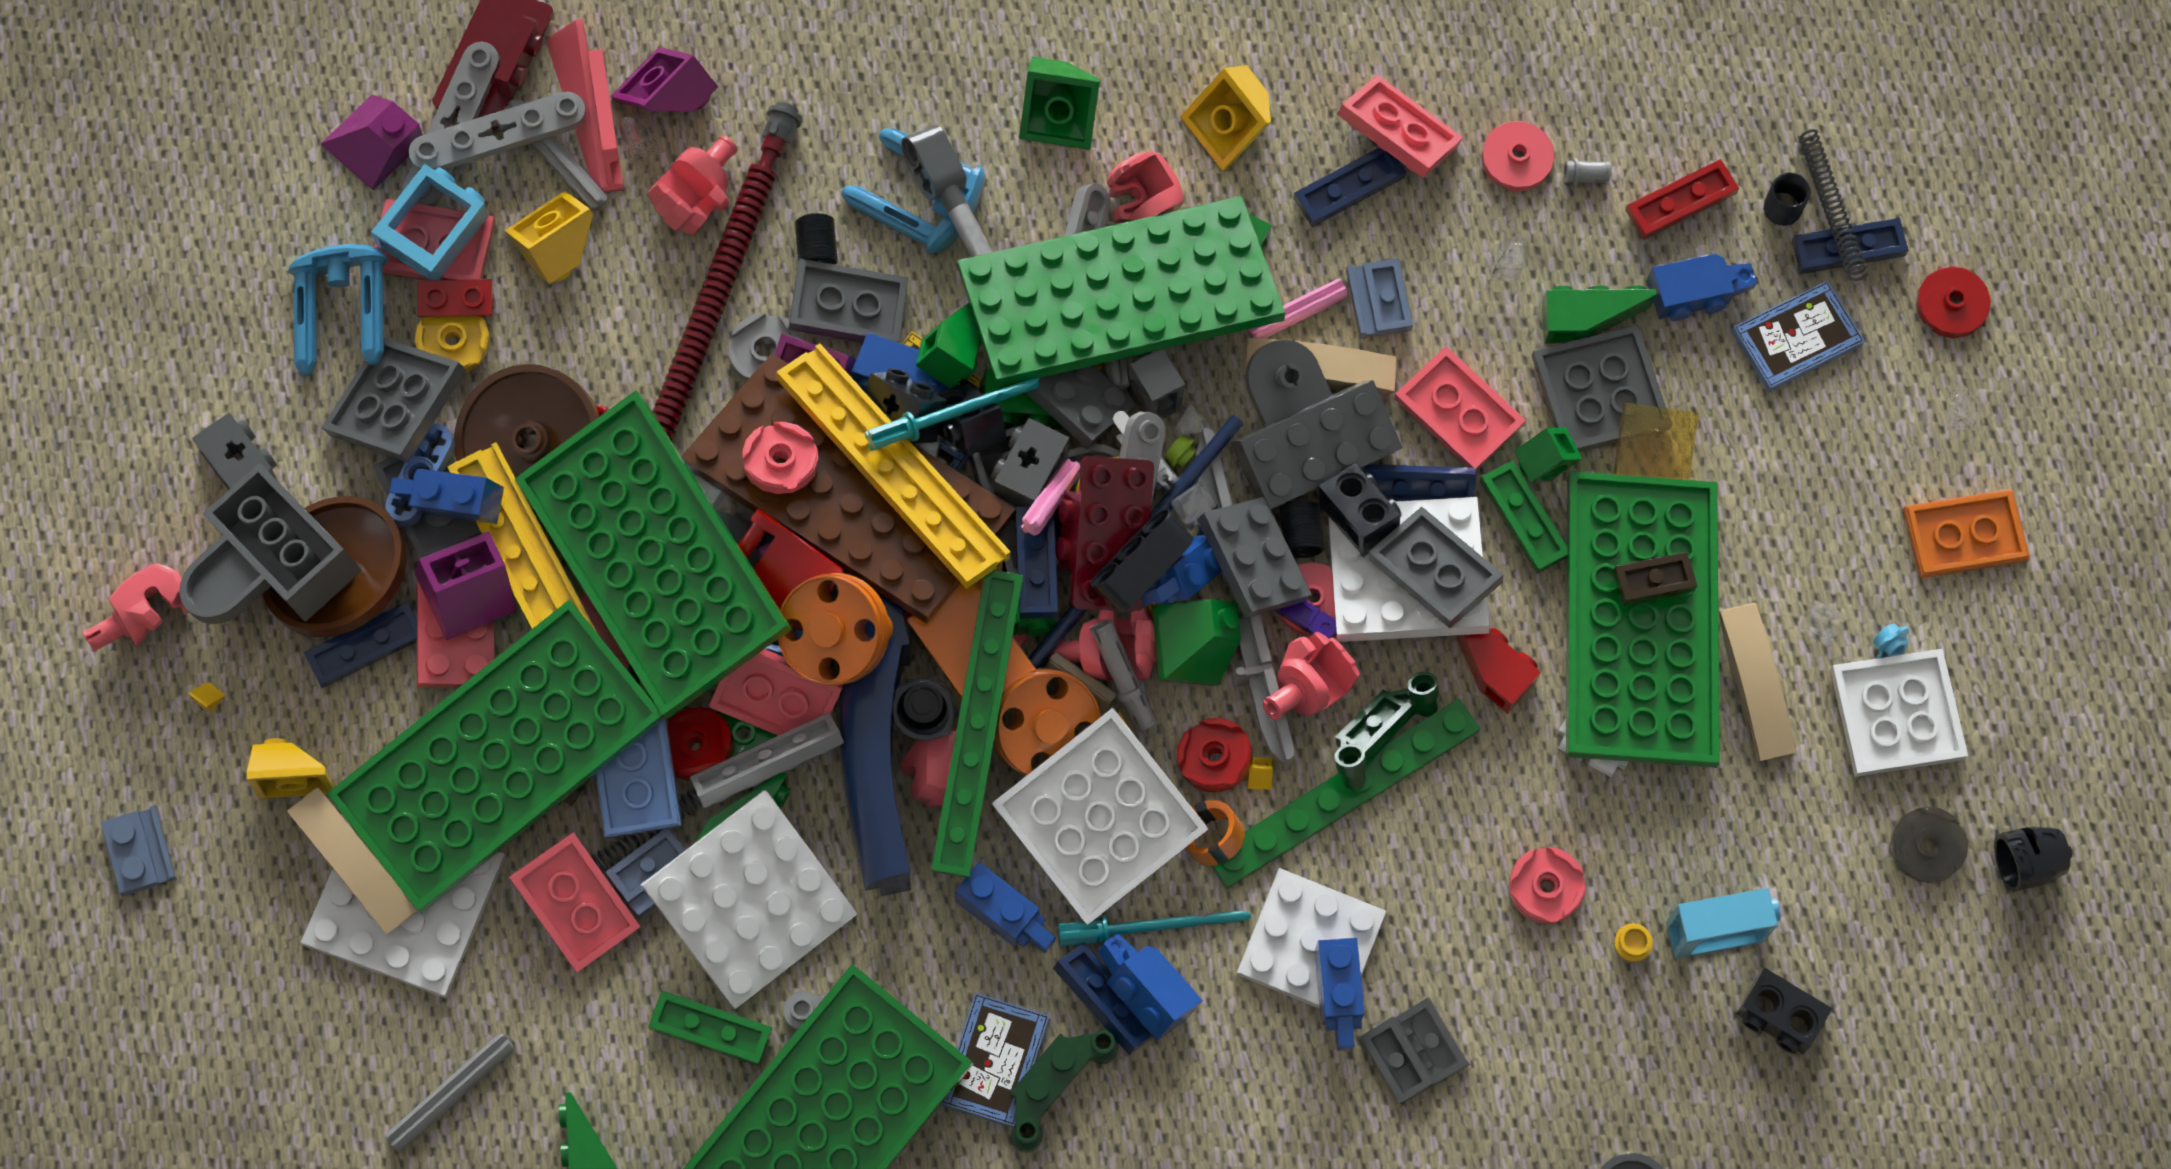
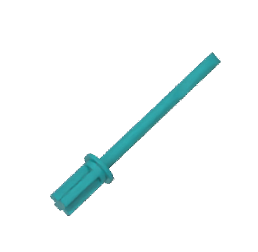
(908, 426)
(1099, 931)

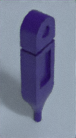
(1309, 619)

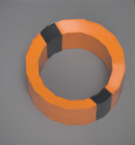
(1230, 844)

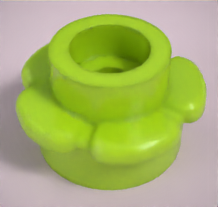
(1181, 452)

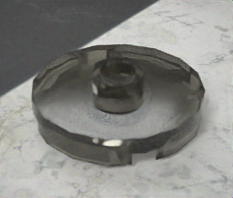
(1942, 831)

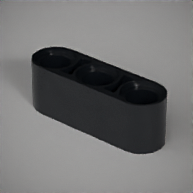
(1142, 561)

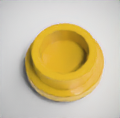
(1633, 942)

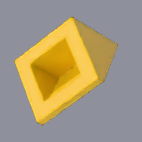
(207, 696)
(1261, 774)

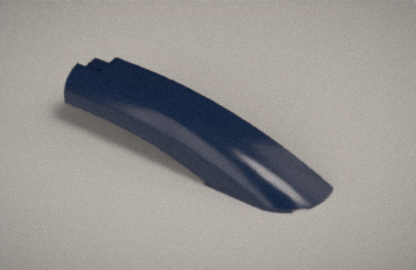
(866, 761)

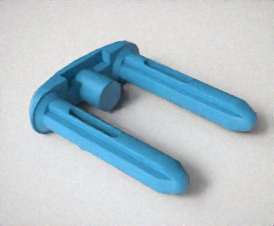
(933, 237)
(336, 263)

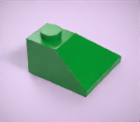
(1059, 104)
(1195, 640)

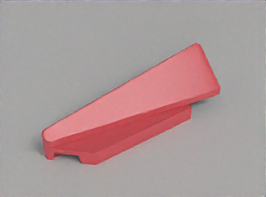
(585, 75)

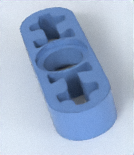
(440, 455)

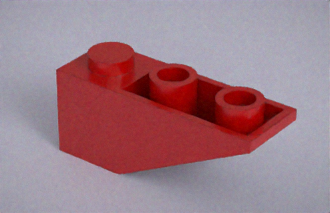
(1498, 668)

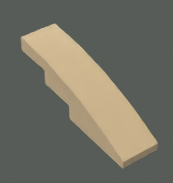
(1342, 365)
(1757, 681)
(351, 860)

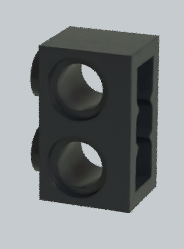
(974, 429)
(1353, 513)
(1787, 1002)

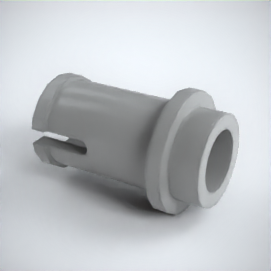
(1586, 172)

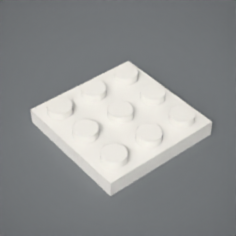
(1898, 712)
(1290, 926)

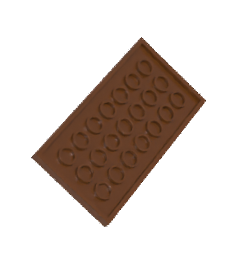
(839, 507)

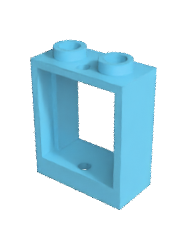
(428, 265)
(1722, 922)

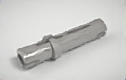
(1129, 688)

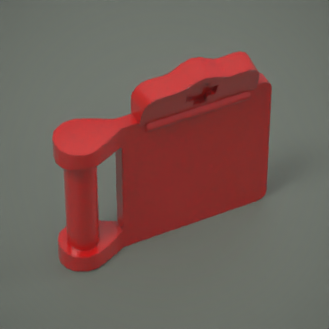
(786, 560)

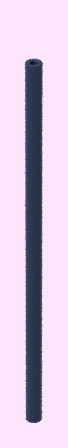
(1184, 482)

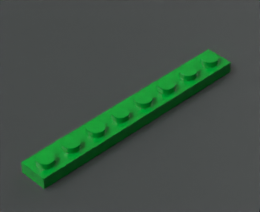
(977, 724)
(1334, 800)

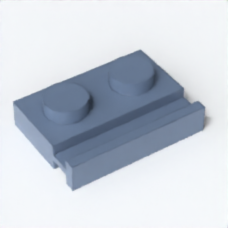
(1379, 298)
(138, 851)
(640, 866)

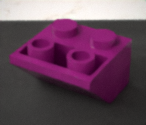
(466, 585)

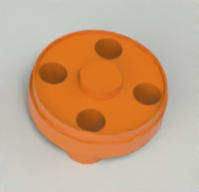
(834, 629)
(1041, 720)

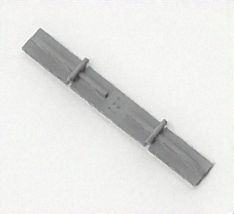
(1253, 642)

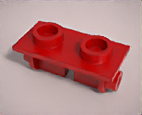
(455, 298)

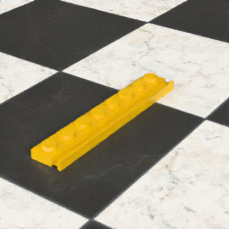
(894, 470)
(529, 558)

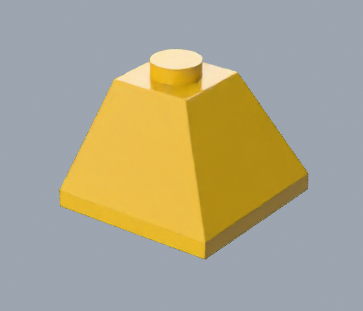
(1229, 114)
(553, 236)
(285, 771)

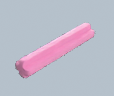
(1304, 307)
(1050, 497)

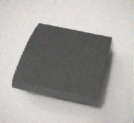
(1415, 1050)

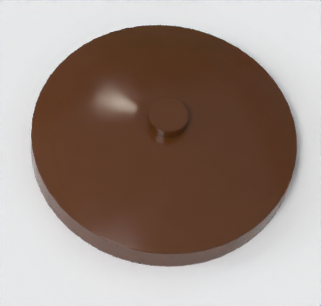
(525, 412)
(376, 547)

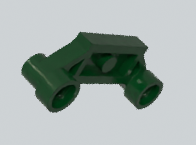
(1380, 722)
(1051, 1077)

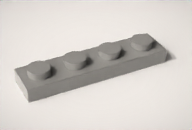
(767, 760)

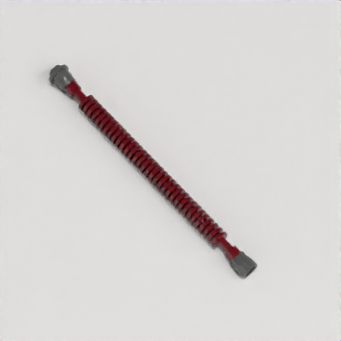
(724, 268)

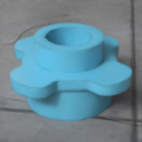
(1891, 641)

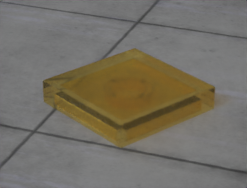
(1655, 442)

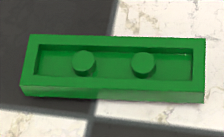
(1525, 516)
(710, 1028)

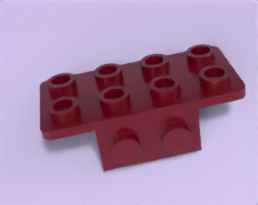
(517, 35)
(1100, 520)

